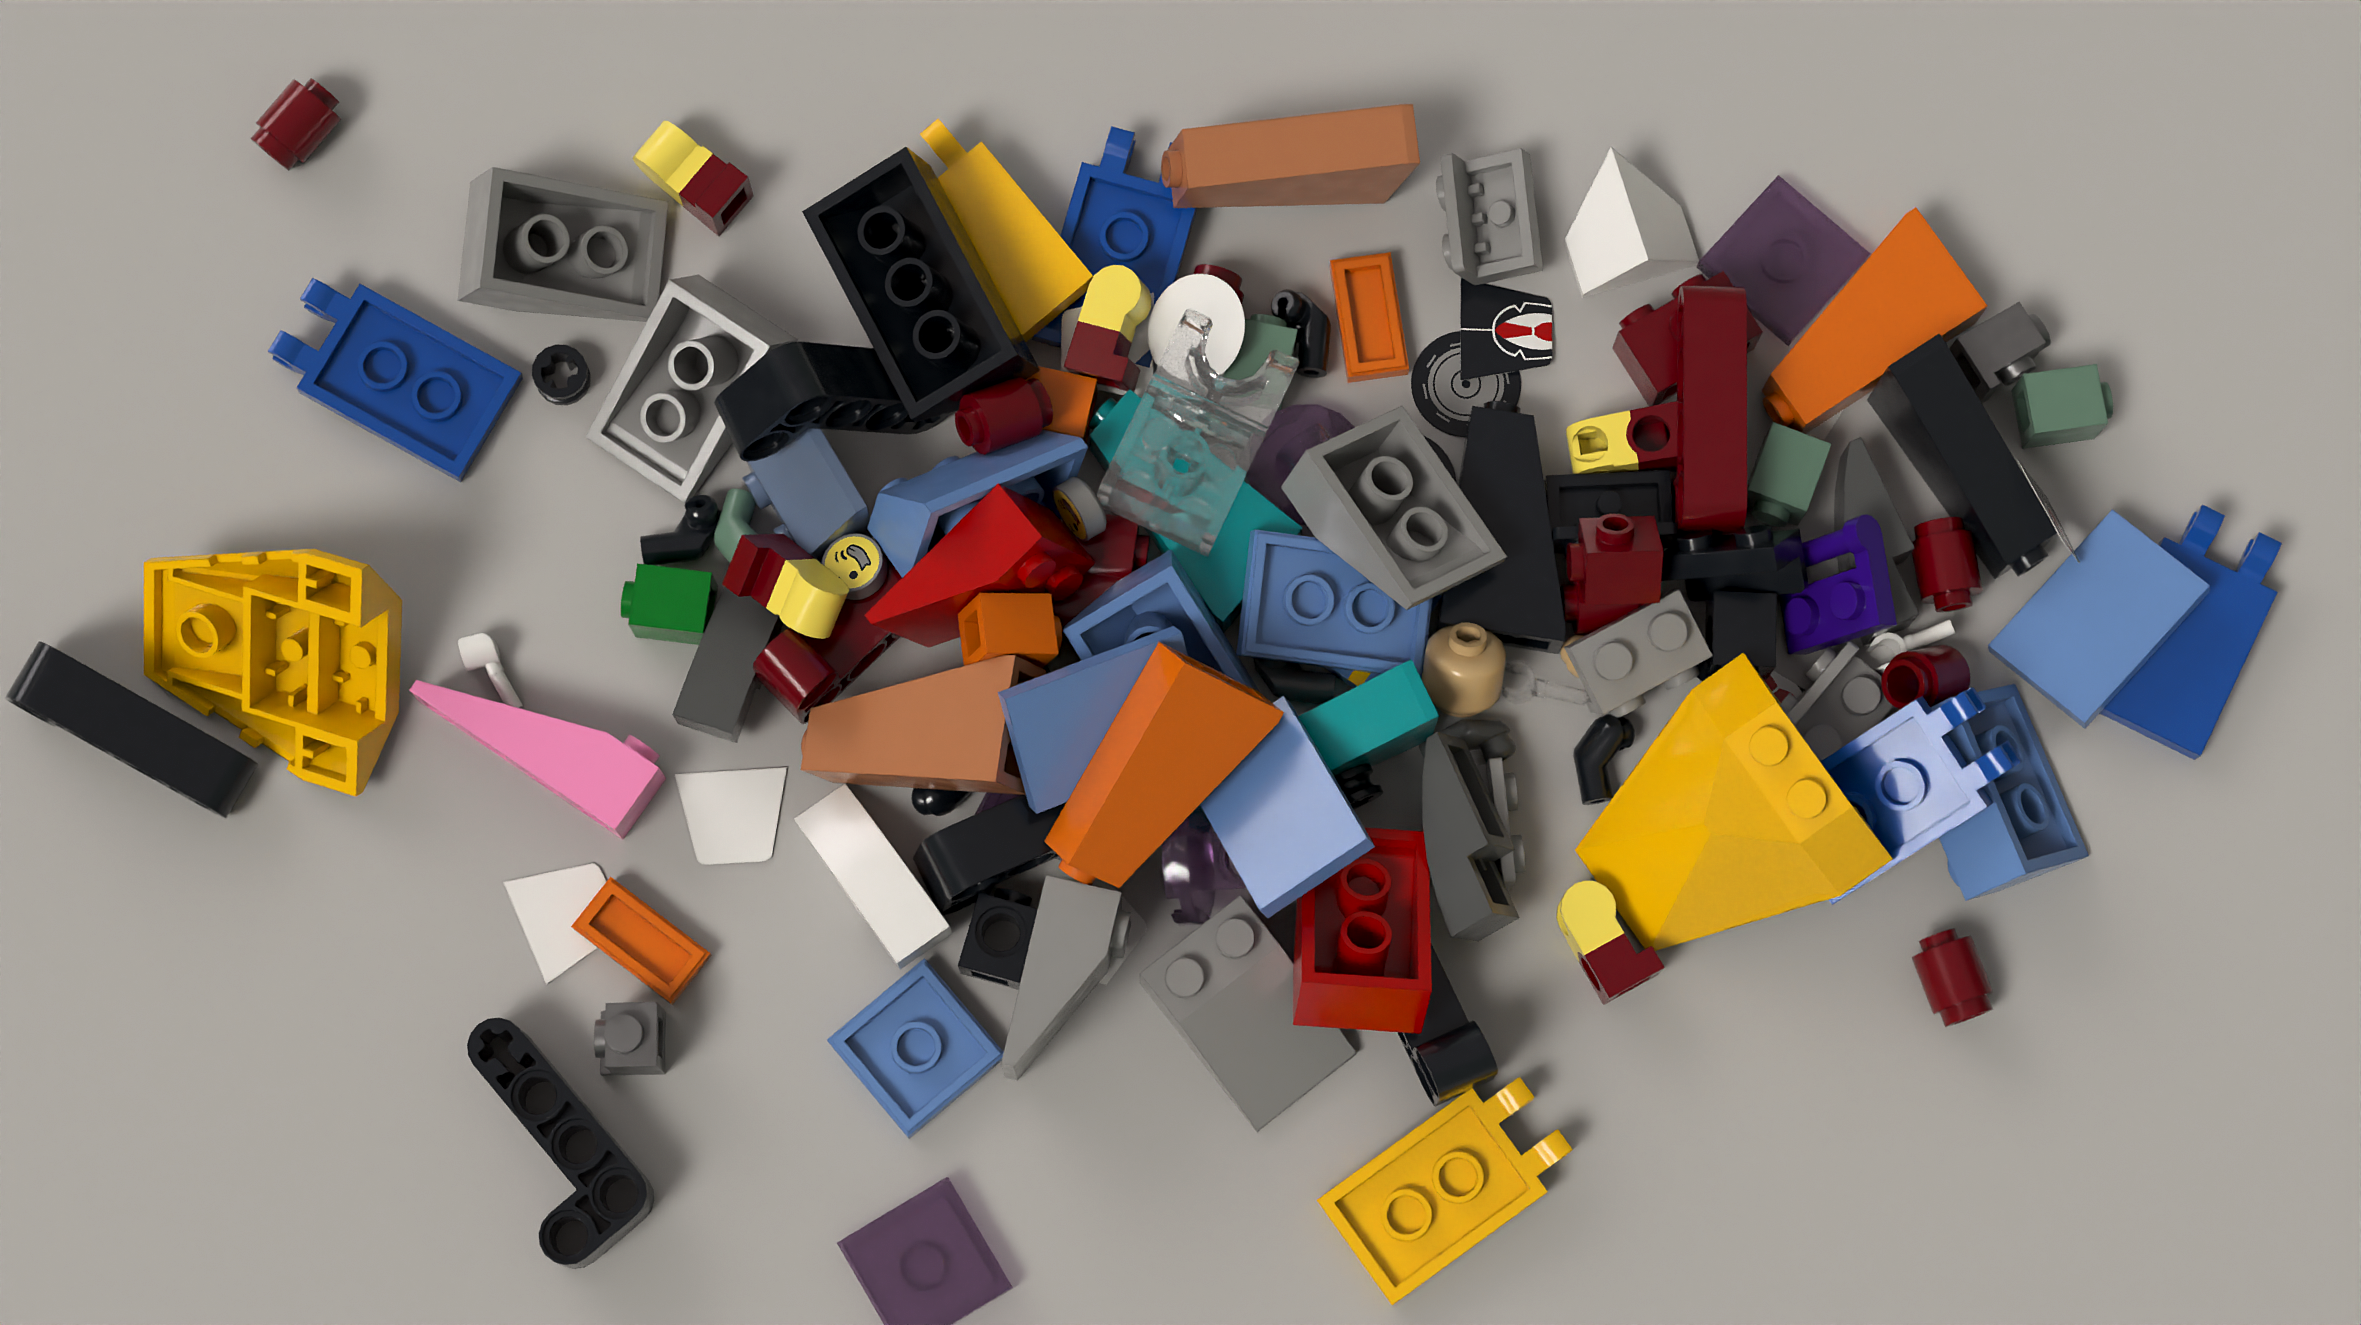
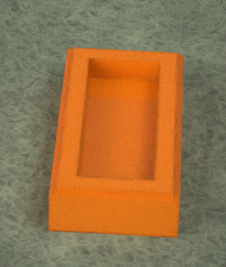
(1369, 317)
(641, 940)

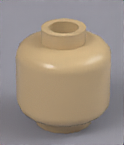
(1464, 669)

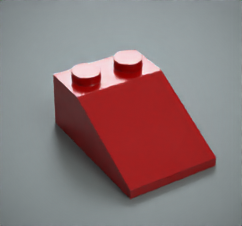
(995, 548)
(1367, 941)

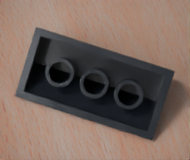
(918, 286)

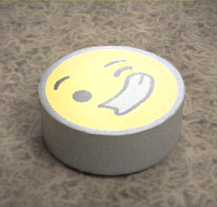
(1079, 508)
(858, 563)

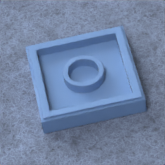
(916, 1048)

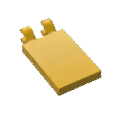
(1016, 243)
(1440, 1190)

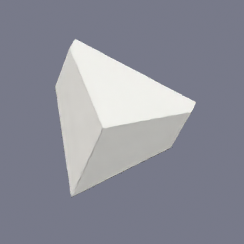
(1626, 230)

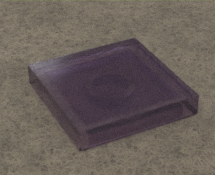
(1785, 258)
(925, 1261)

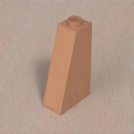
(1294, 160)
(922, 732)

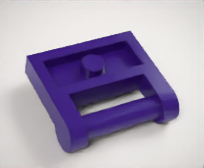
(1845, 603)

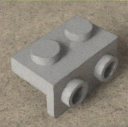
(1489, 216)
(1638, 653)

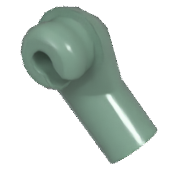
(734, 521)

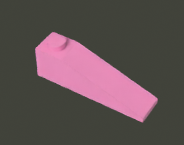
(577, 763)

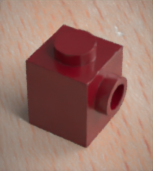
(1617, 560)

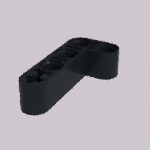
(812, 388)
(131, 729)
(984, 852)
(1450, 1050)
(552, 1134)

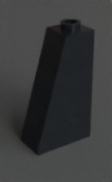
(1963, 457)
(1507, 490)

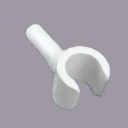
(1911, 642)
(482, 651)

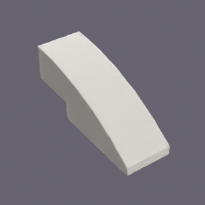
(873, 876)

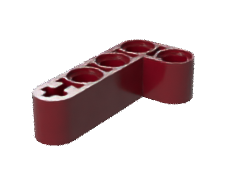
(1711, 410)
(815, 671)

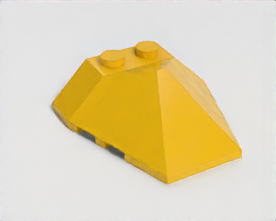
(285, 650)
(1726, 820)

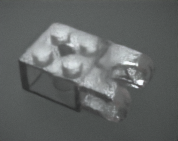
(1199, 419)

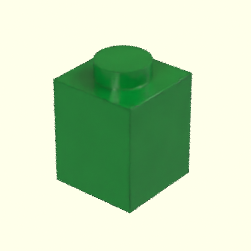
(669, 603)

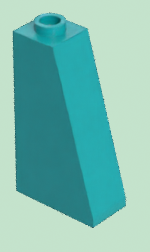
(1222, 573)
(1373, 720)

